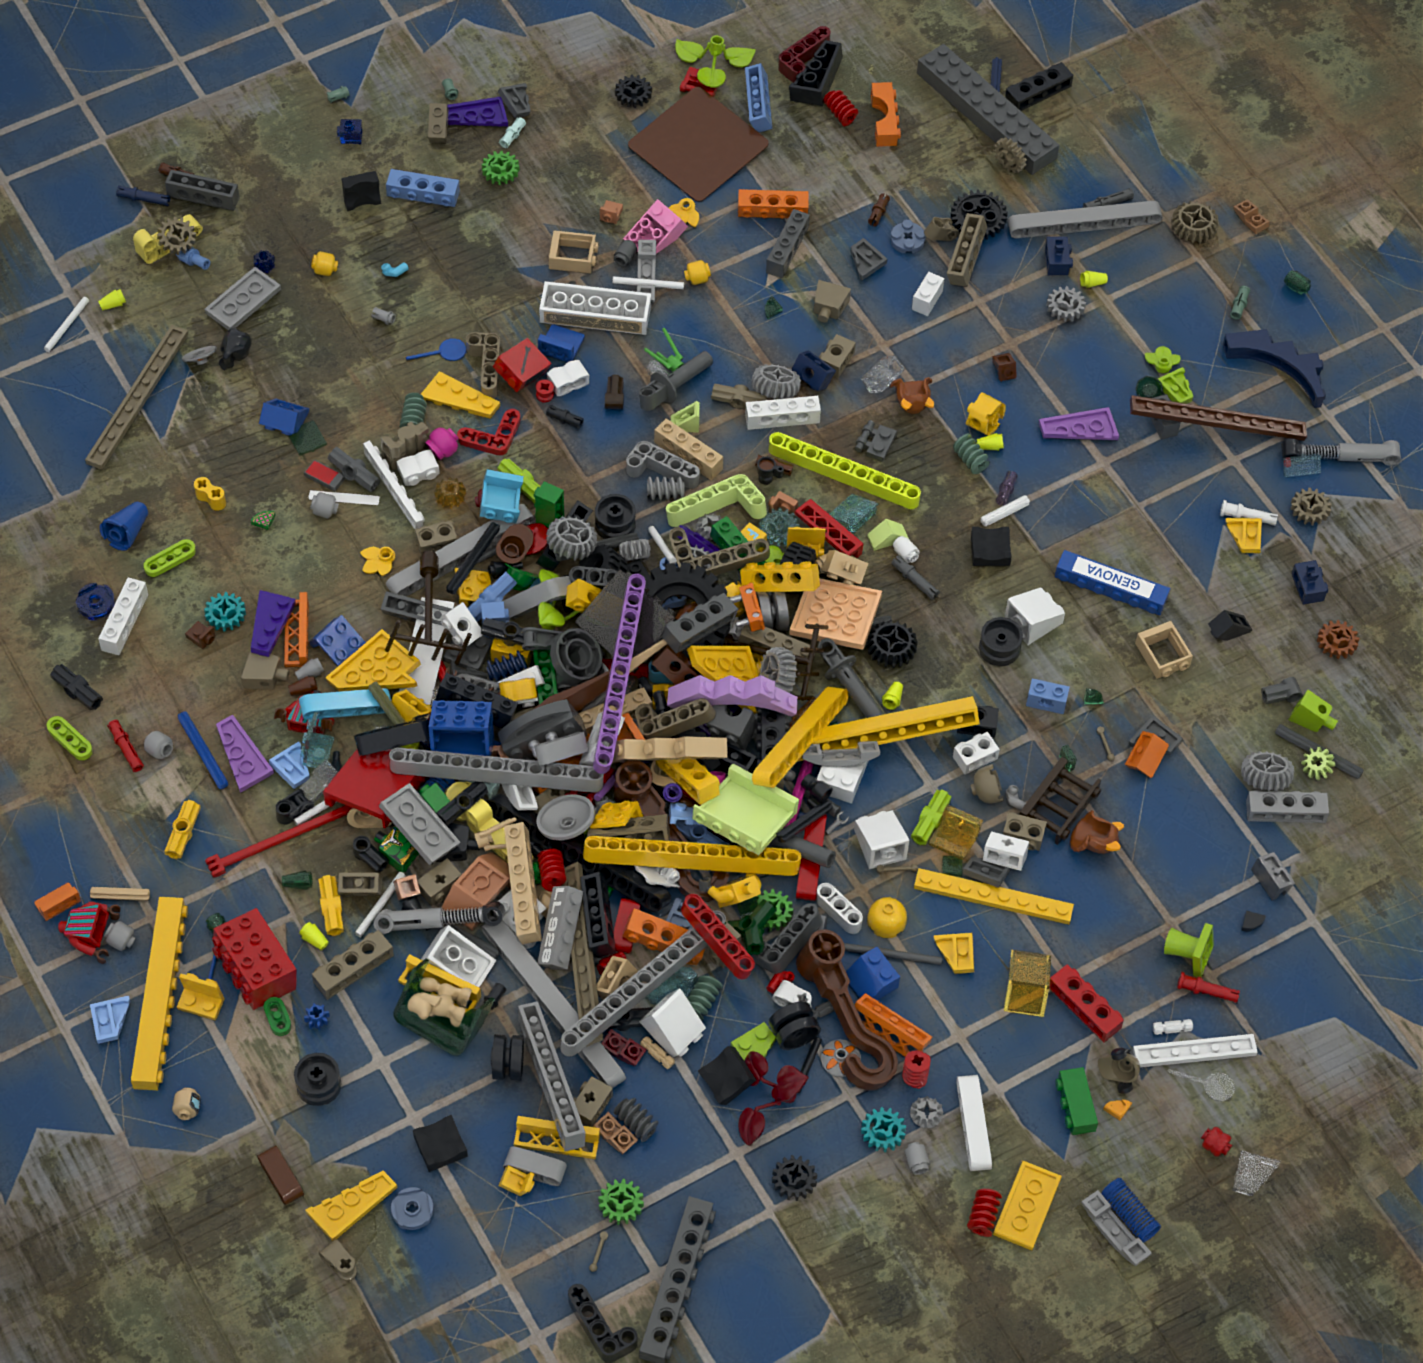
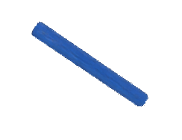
(202, 750)

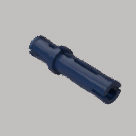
(136, 194)

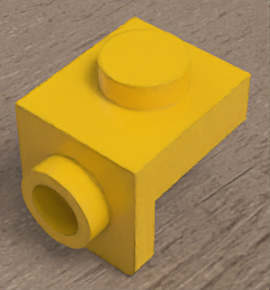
(516, 1181)

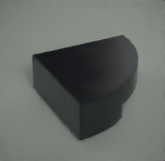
(1252, 921)

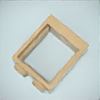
(576, 240)
(1158, 634)

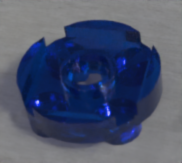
(95, 610)

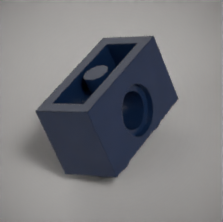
(822, 371)

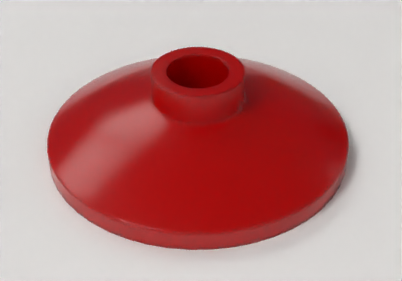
(539, 538)

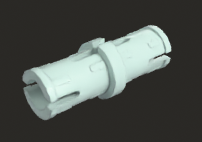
(512, 132)

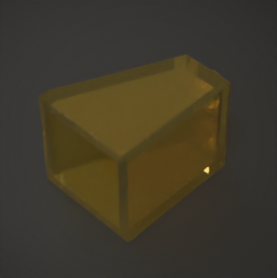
(1027, 983)

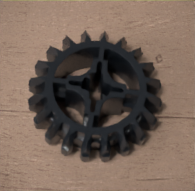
(900, 652)

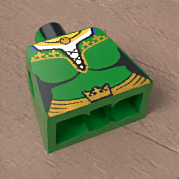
(396, 849)

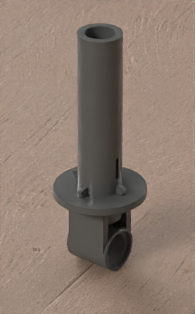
(663, 387)
(841, 668)
(808, 850)

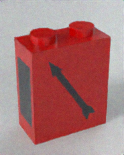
(521, 365)

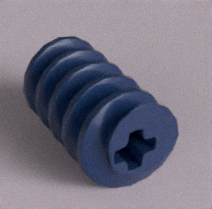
(506, 666)

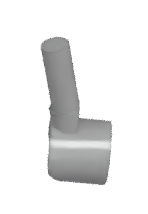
(837, 822)

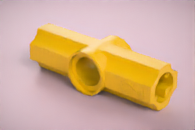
(179, 839)
(331, 905)

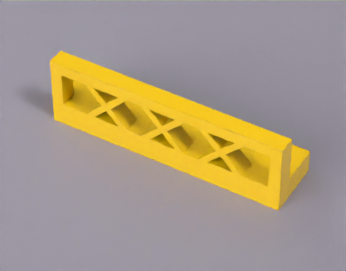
(441, 977)
(547, 1128)

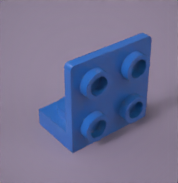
(560, 343)
(338, 640)

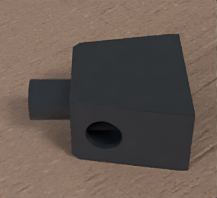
(466, 843)

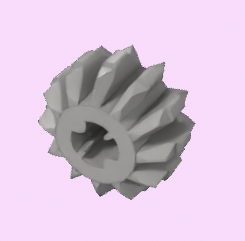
(635, 549)

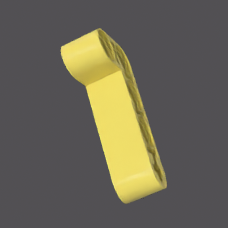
(148, 245)
(481, 818)

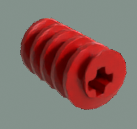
(841, 107)
(551, 868)
(916, 1069)
(983, 1211)

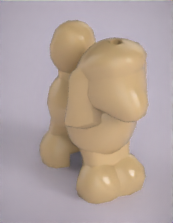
(441, 1005)

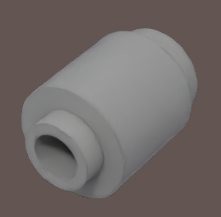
(917, 1158)

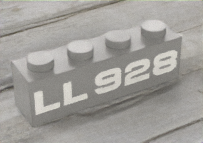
(560, 927)

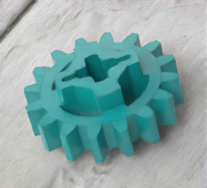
(225, 611)
(881, 1137)

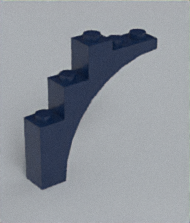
(1260, 347)

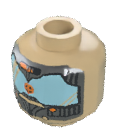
(186, 1103)

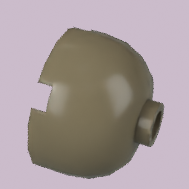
(987, 785)

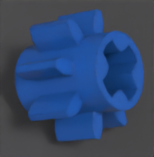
(316, 1010)

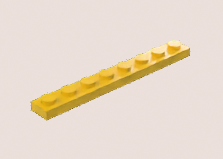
(993, 896)

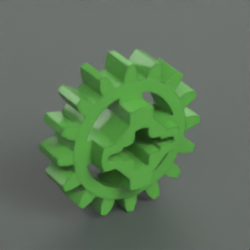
(500, 167)
(778, 902)
(630, 1202)

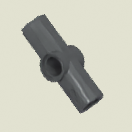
(353, 469)

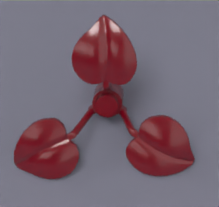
(789, 1082)

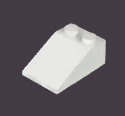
(843, 780)
(459, 956)

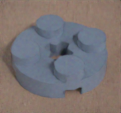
(910, 229)
(420, 1217)

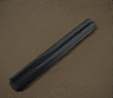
(472, 558)

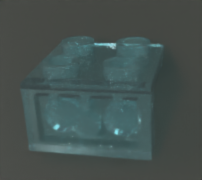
(317, 746)

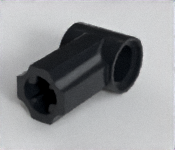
(370, 855)

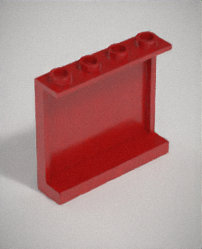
(366, 783)

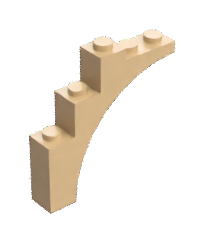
(670, 749)

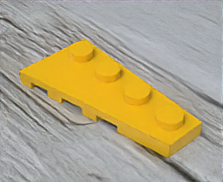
(458, 395)
(344, 1210)

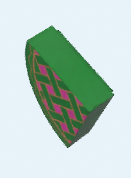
(263, 519)

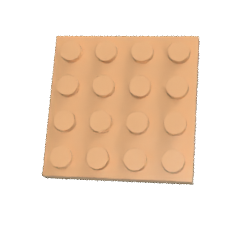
(841, 606)

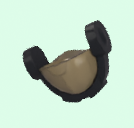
(1120, 1067)

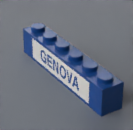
(1112, 582)

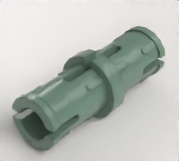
(1240, 302)

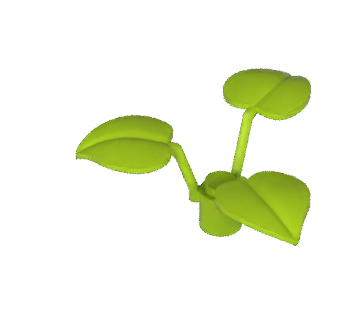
(713, 78)
(548, 615)

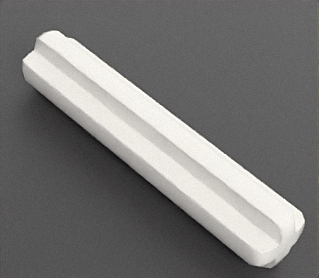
(1004, 511)

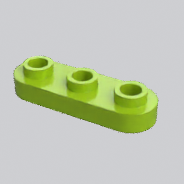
(173, 552)
(68, 732)

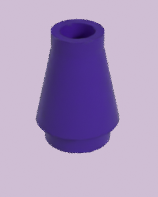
(674, 789)

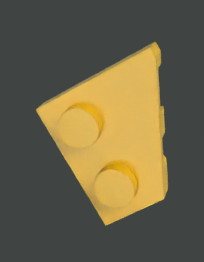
(1246, 533)
(957, 951)

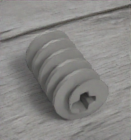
(665, 488)

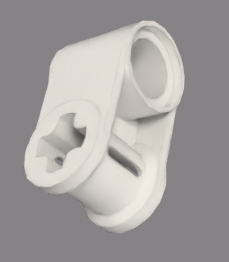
(789, 993)

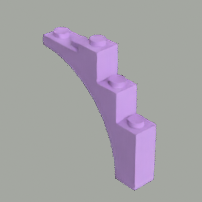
(733, 691)

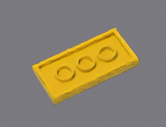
(1027, 1205)

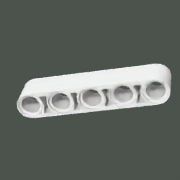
(974, 1123)

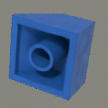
(283, 416)
(873, 975)

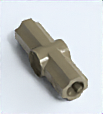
(736, 395)

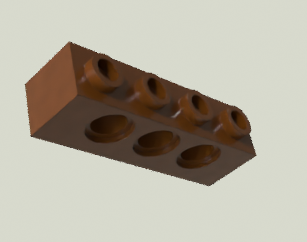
(663, 660)

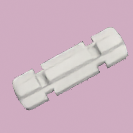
(1172, 1026)

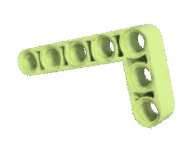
(715, 497)

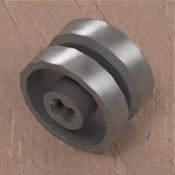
(774, 610)

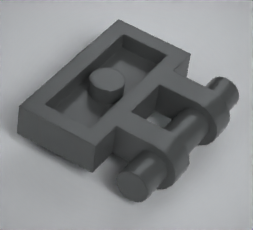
(881, 441)

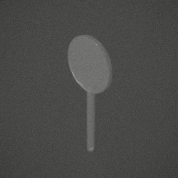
(1217, 1085)

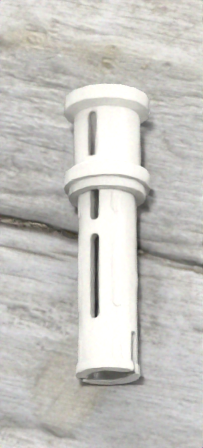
(1240, 511)

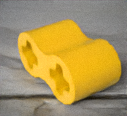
(211, 494)
(518, 689)

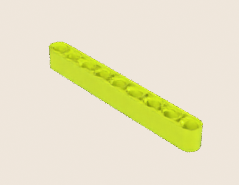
(854, 474)

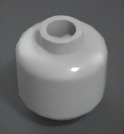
(324, 505)
(158, 745)
(119, 936)

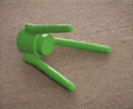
(672, 362)

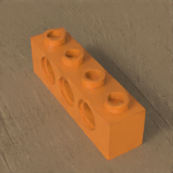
(771, 203)
(657, 927)

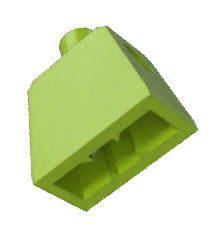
(1312, 713)

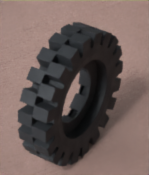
(689, 583)

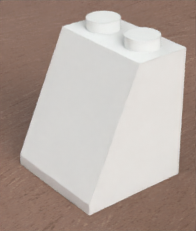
(1034, 613)
(881, 839)
(674, 1023)

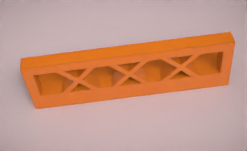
(303, 613)
(891, 1024)

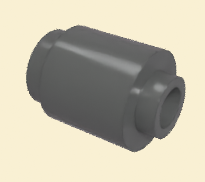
(625, 253)

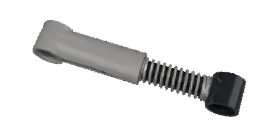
(1386, 452)
(437, 917)

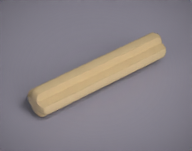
(120, 893)

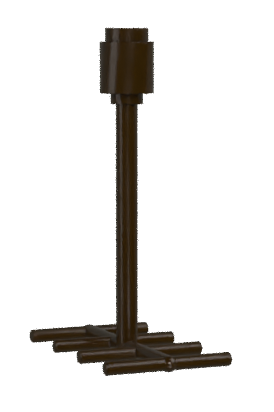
(428, 569)
(729, 641)

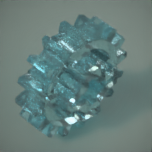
(770, 523)

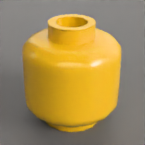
(324, 263)
(697, 272)

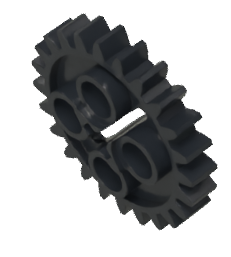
(980, 204)

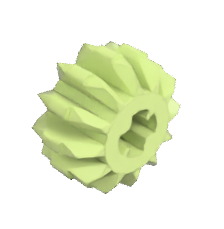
(1311, 766)

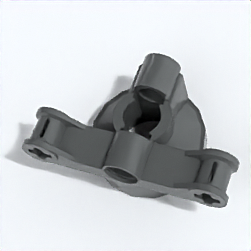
(572, 669)

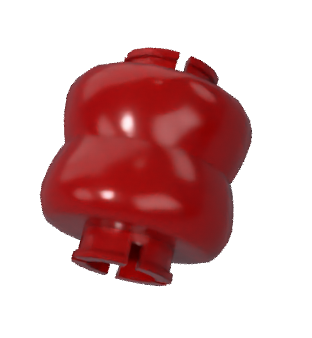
(1216, 1141)

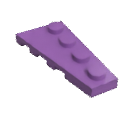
(1090, 424)
(244, 757)

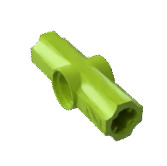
(528, 486)
(930, 817)

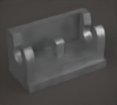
(1272, 875)

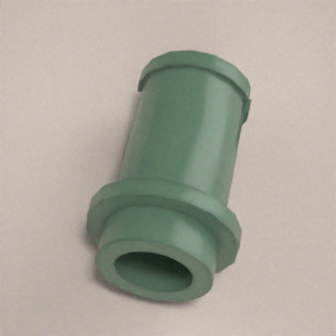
(450, 91)
(338, 94)

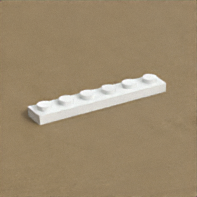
(391, 482)
(1195, 1050)

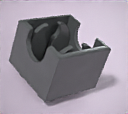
(736, 729)

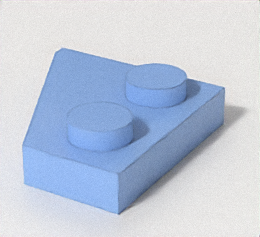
(289, 766)
(681, 812)
(109, 1018)

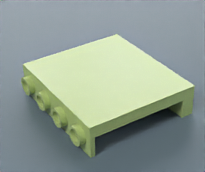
(746, 811)

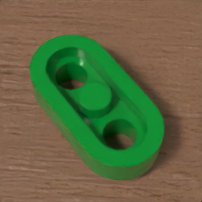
(278, 1017)

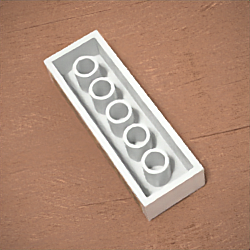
(595, 308)

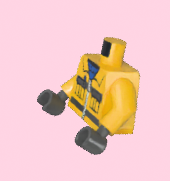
(734, 891)

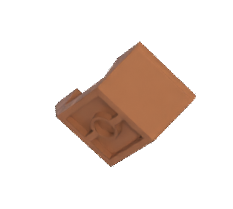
(478, 885)

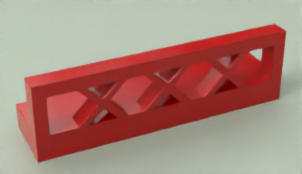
(839, 534)

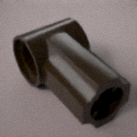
(614, 397)

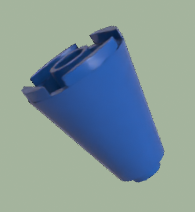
(124, 525)

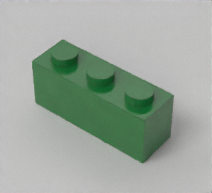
(548, 503)
(1076, 1101)

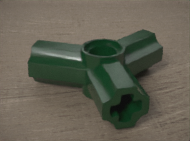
(752, 927)

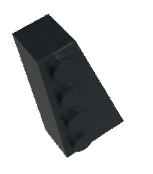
(818, 75)

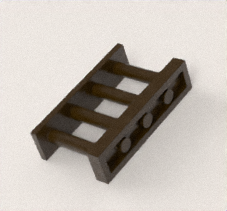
(1050, 785)

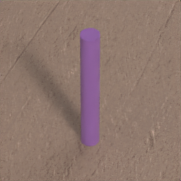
(606, 787)

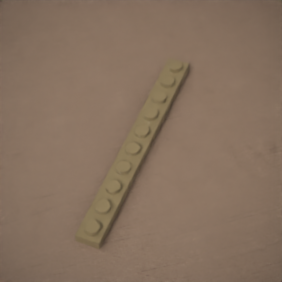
(136, 397)
(581, 955)

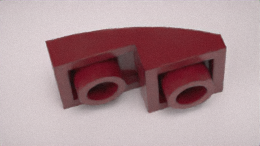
(623, 1049)

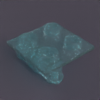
(854, 511)

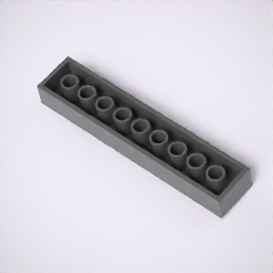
(986, 106)

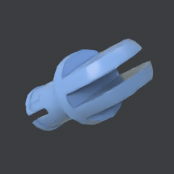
(193, 257)

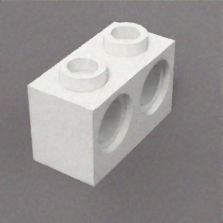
(978, 756)

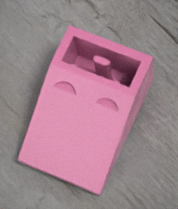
(657, 224)

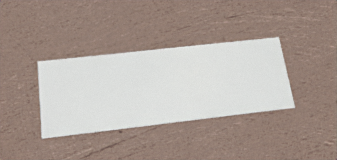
(427, 672)

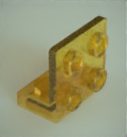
(956, 832)

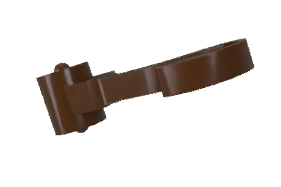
(633, 784)
(822, 964)

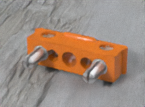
(751, 606)

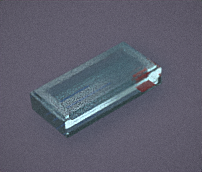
(1302, 465)

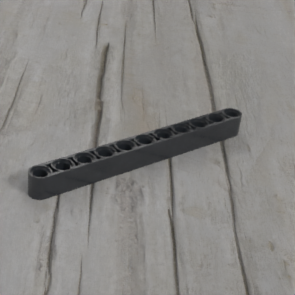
(573, 852)

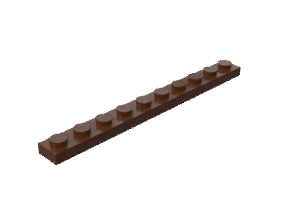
(1218, 418)

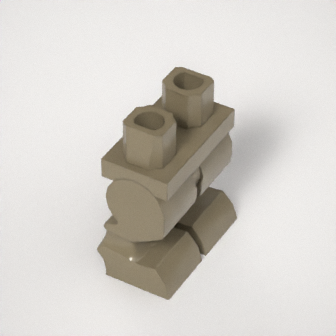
(410, 442)

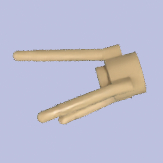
(484, 837)

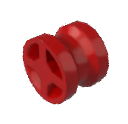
(547, 394)

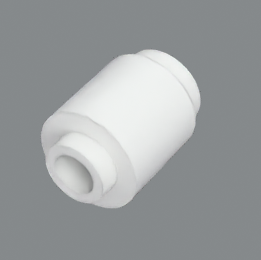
(906, 549)

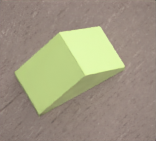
(687, 418)
(885, 534)

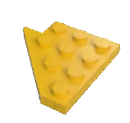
(723, 661)
(374, 664)

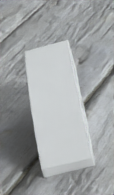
(520, 796)

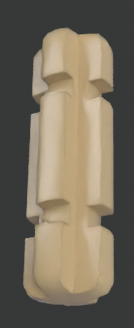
(657, 1052)

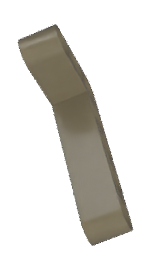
(714, 559)

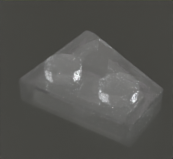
(1253, 1172)

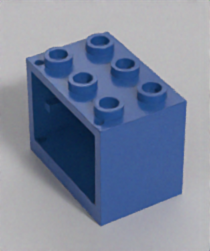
(462, 727)

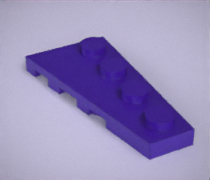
(478, 113)
(270, 620)

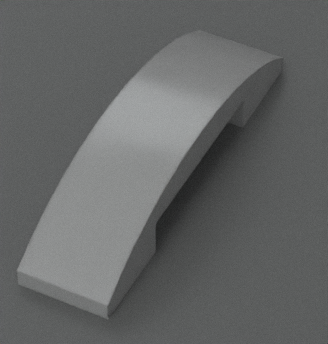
(647, 265)
(842, 757)
(1114, 1230)

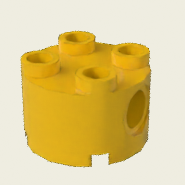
(985, 414)

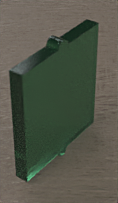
(307, 438)

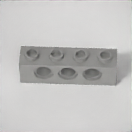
(1278, 812)

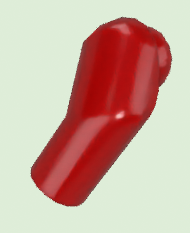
(778, 978)

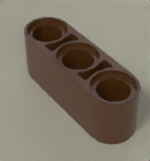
(280, 1175)

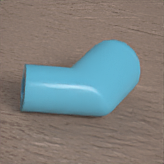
(394, 272)

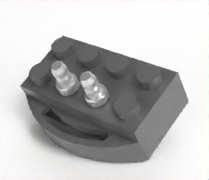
(539, 726)

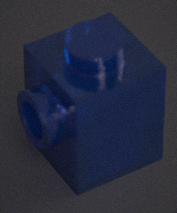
(350, 131)

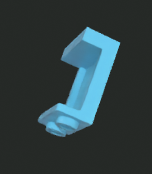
(501, 496)

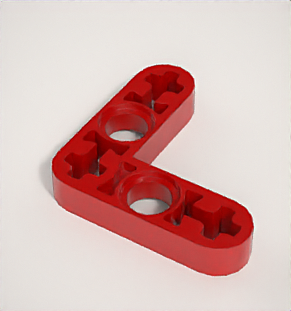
(497, 439)

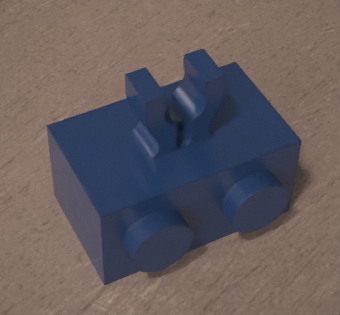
(1058, 256)
(1309, 582)

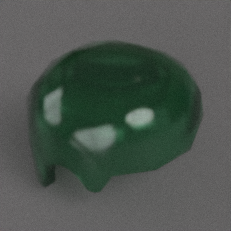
(1149, 387)

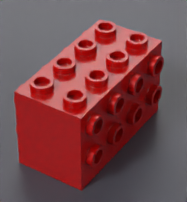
(254, 958)

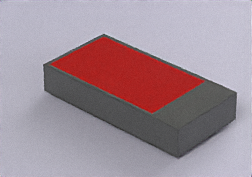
(324, 475)

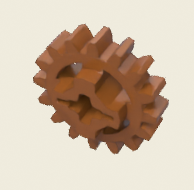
(1338, 639)

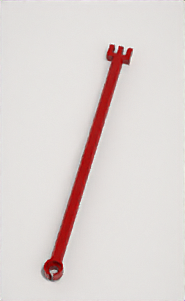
(218, 865)

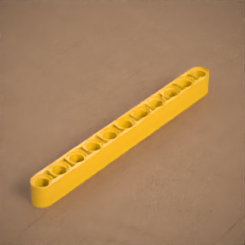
(690, 856)

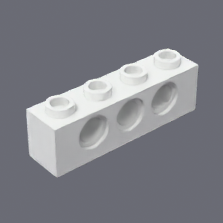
(782, 412)
(123, 616)

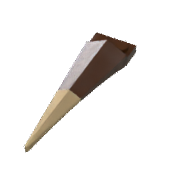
(589, 691)

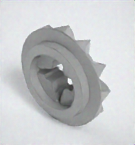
(702, 525)
(919, 1117)

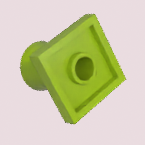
(1191, 947)

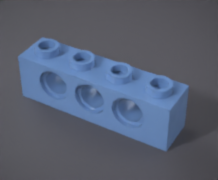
(758, 98)
(422, 188)

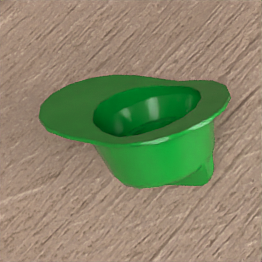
(523, 578)

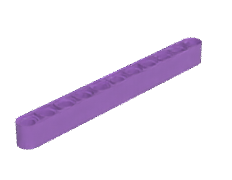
(615, 680)

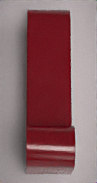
(793, 58)

